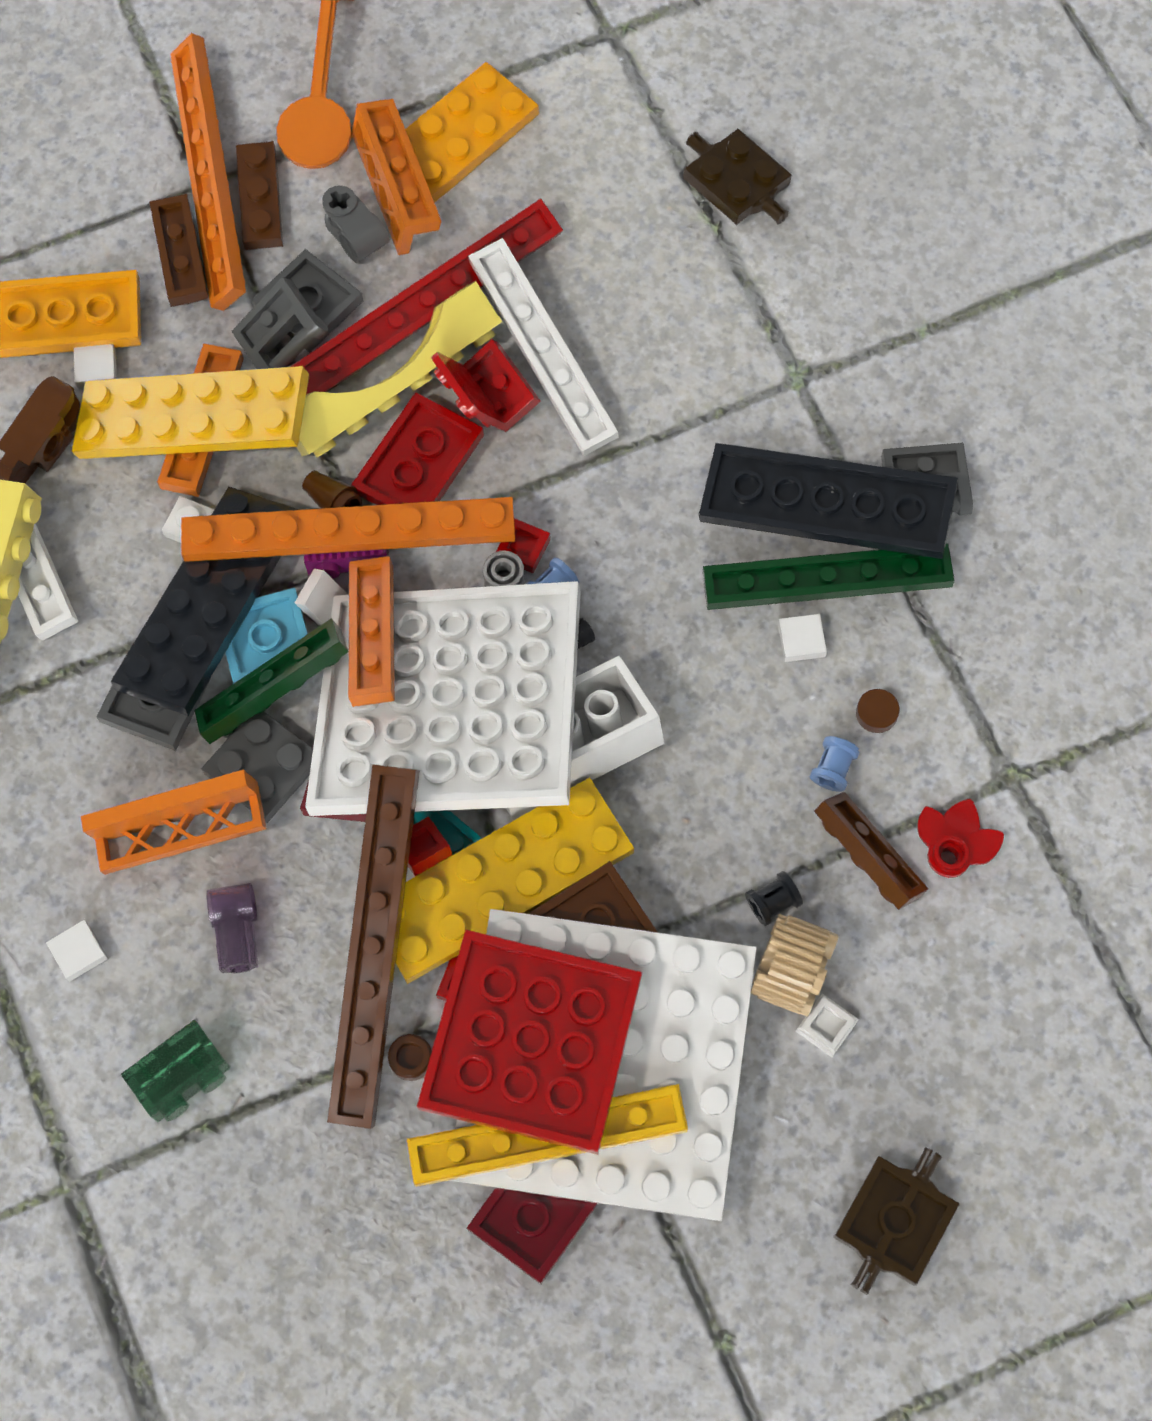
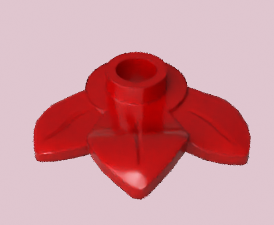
(960, 834)

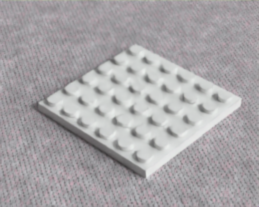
(475, 705)
(682, 1032)

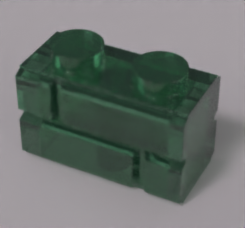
(176, 1072)

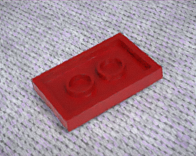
(418, 455)

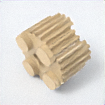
(794, 964)

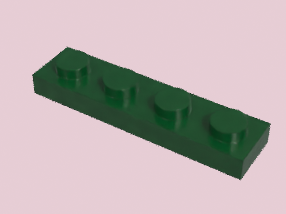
(271, 681)

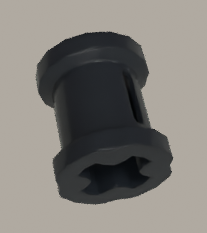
(774, 898)

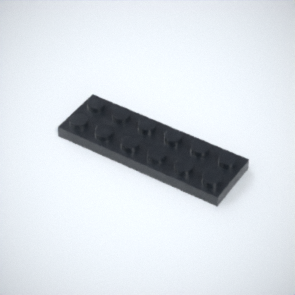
(829, 500)
(196, 620)

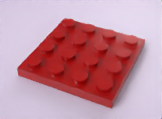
(530, 1041)

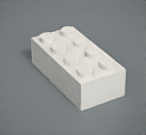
(610, 723)

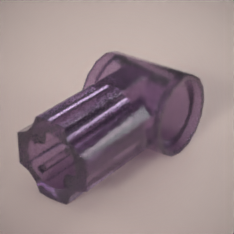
(233, 917)

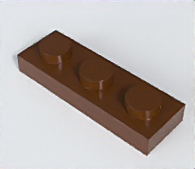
(259, 195)
(178, 250)
(870, 850)

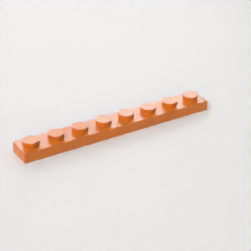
(207, 173)
(347, 529)

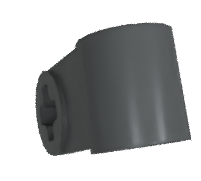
(353, 223)

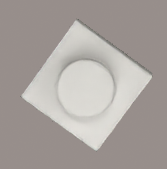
(183, 508)

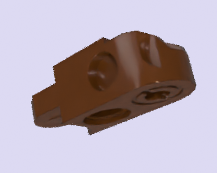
(39, 431)

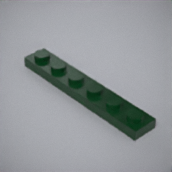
(823, 577)

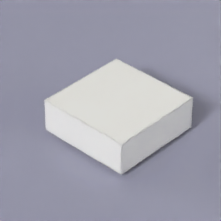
(94, 363)
(318, 595)
(802, 638)
(76, 950)
(827, 1025)

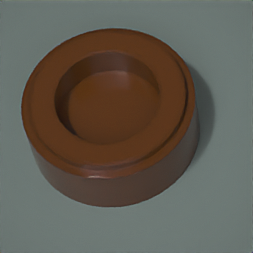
(877, 710)
(409, 1057)

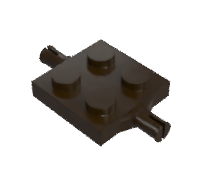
(737, 176)
(896, 1220)

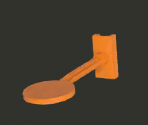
(316, 128)

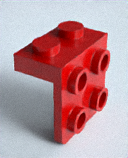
(488, 386)

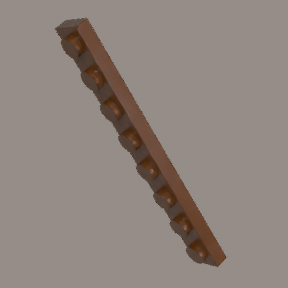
(373, 946)

